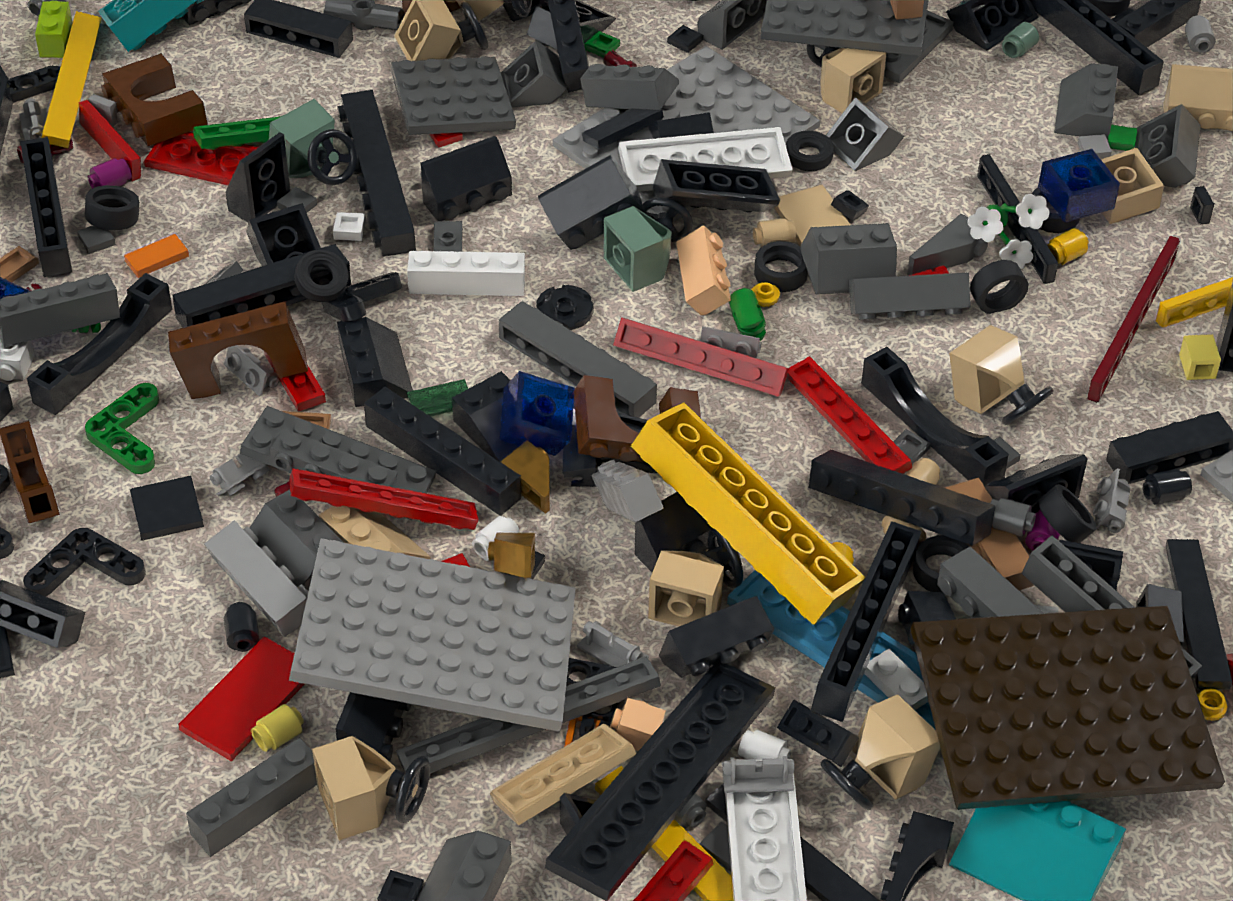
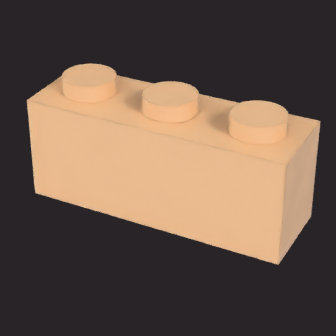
(703, 270)

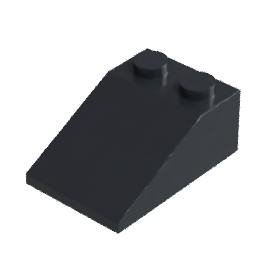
(590, 20)
(259, 180)
(282, 235)
(480, 413)

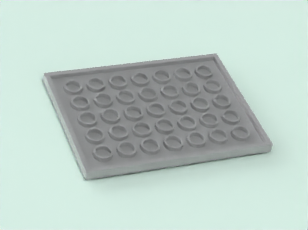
(705, 85)
(436, 635)

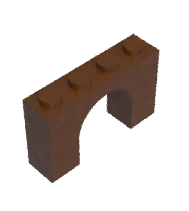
(152, 119)
(266, 328)
(599, 425)

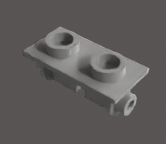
(32, 119)
(732, 341)
(248, 369)
(231, 477)
(1112, 502)
(608, 647)
(758, 776)

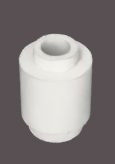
(488, 533)
(761, 746)

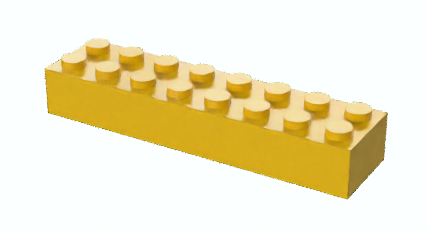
(748, 512)

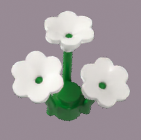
(992, 219)

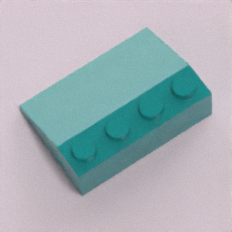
(138, 19)
(1039, 850)

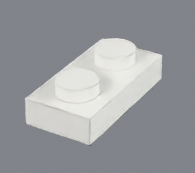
(895, 678)

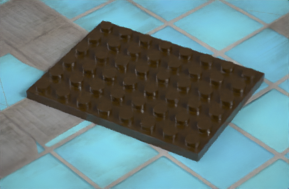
(1064, 707)

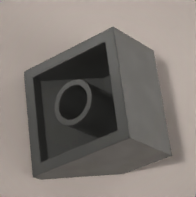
(534, 77)
(863, 136)

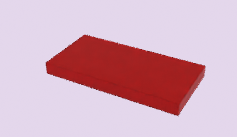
(185, 157)
(242, 698)

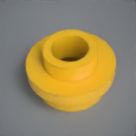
(766, 294)
(1215, 698)

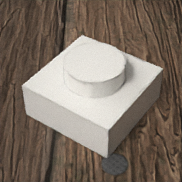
(349, 226)

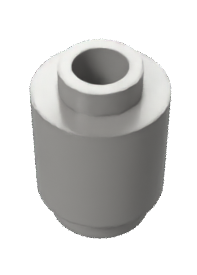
(1199, 34)

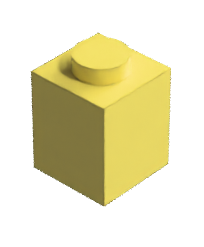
(1199, 357)

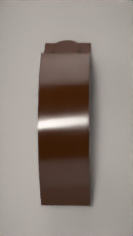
(28, 472)

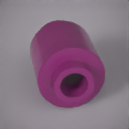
(109, 173)
(1041, 532)

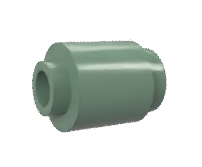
(1020, 40)

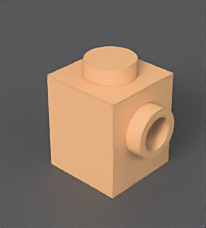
(637, 721)

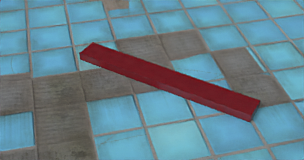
(1133, 320)

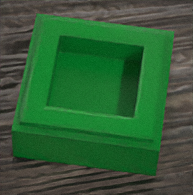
(601, 44)
(1122, 137)

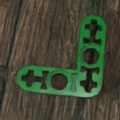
(116, 432)

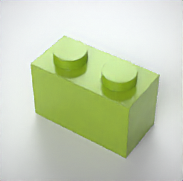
(53, 29)

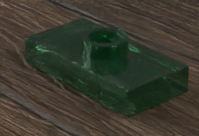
(437, 398)

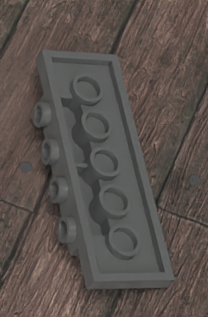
(302, 445)

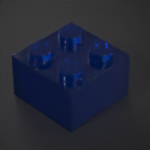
(1078, 185)
(537, 412)

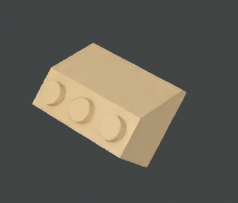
(1204, 93)
(369, 531)

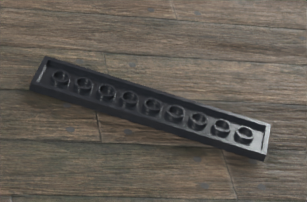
(659, 780)

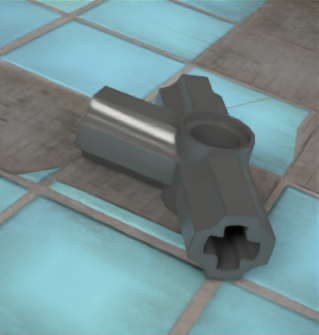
(366, 13)

